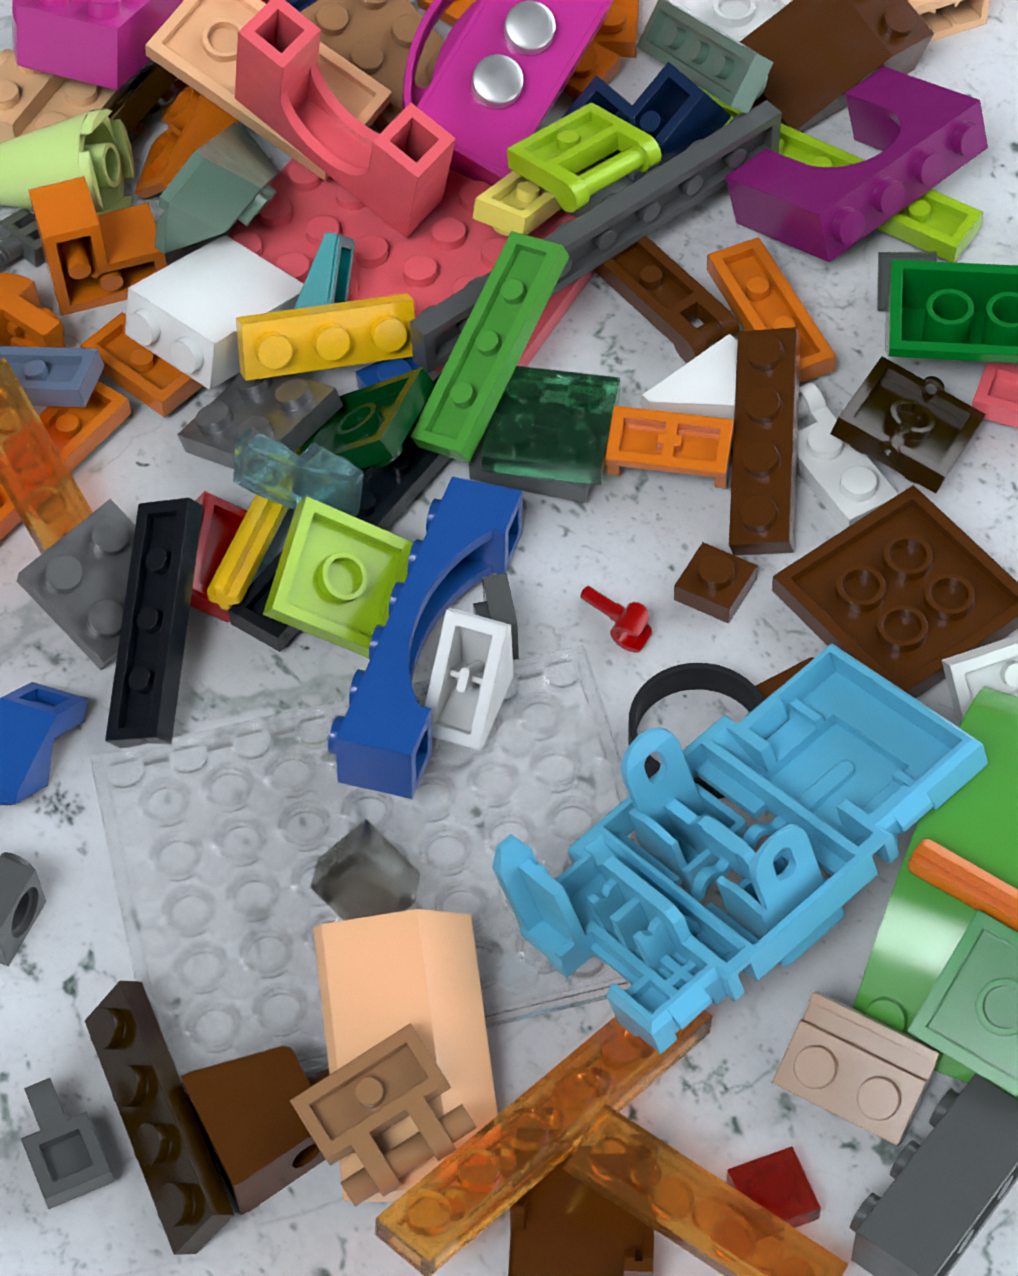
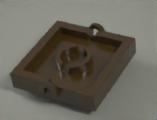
(906, 425)

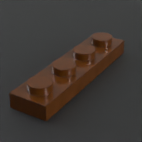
(765, 442)

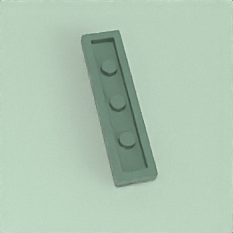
(705, 55)

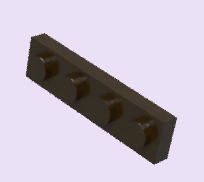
(158, 1118)

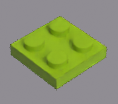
(336, 576)

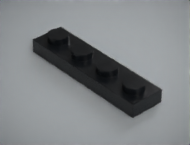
(154, 623)

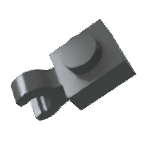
(64, 1151)

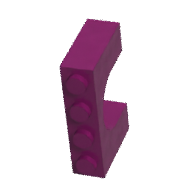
(826, 210)

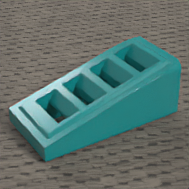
(330, 272)

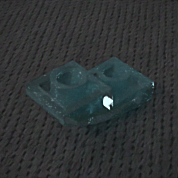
(287, 478)

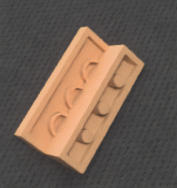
(400, 972)

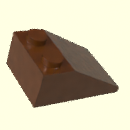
(830, 48)

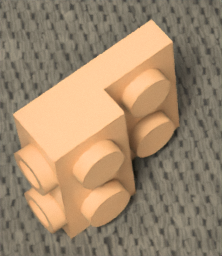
(40, 99)

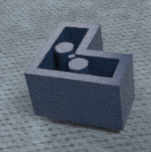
(668, 110)

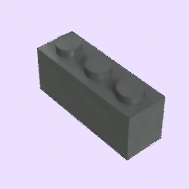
(942, 1186)

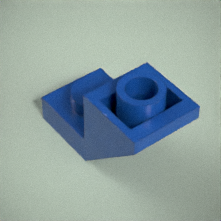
(28, 727)

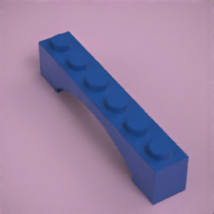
(385, 732)

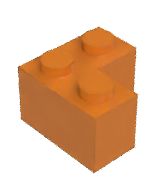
(89, 254)

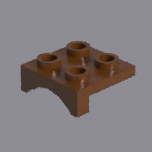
(576, 1231)

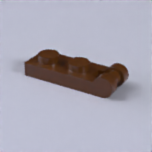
(668, 298)

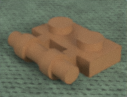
(370, 1097)

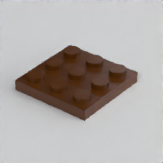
(902, 592)

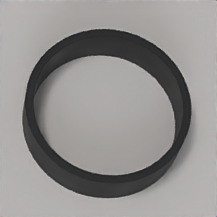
(690, 677)

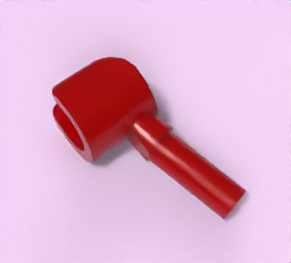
(630, 624)

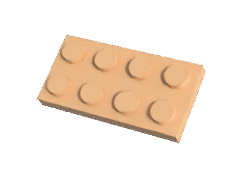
(201, 51)

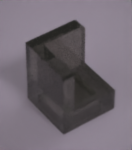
(365, 875)

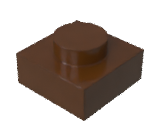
(715, 582)

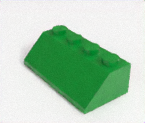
(952, 311)

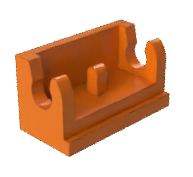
(670, 443)

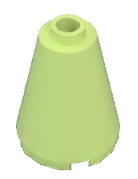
(68, 150)

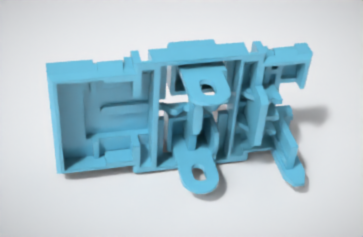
(826, 754)

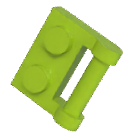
(576, 142)

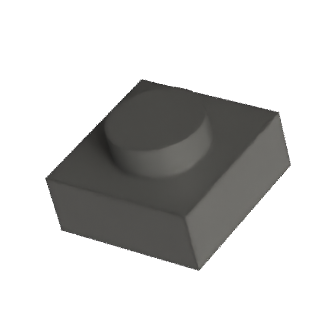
(499, 605)

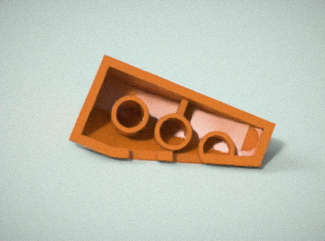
(190, 123)

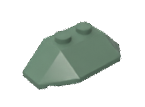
(215, 190)

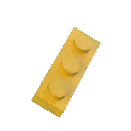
(325, 336)

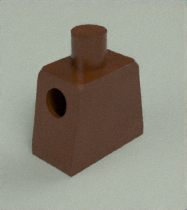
(252, 1124)

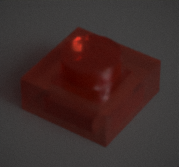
(778, 1186)

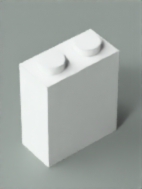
(193, 305)

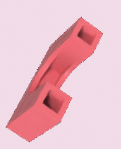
(280, 82)

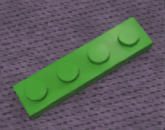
(490, 346)

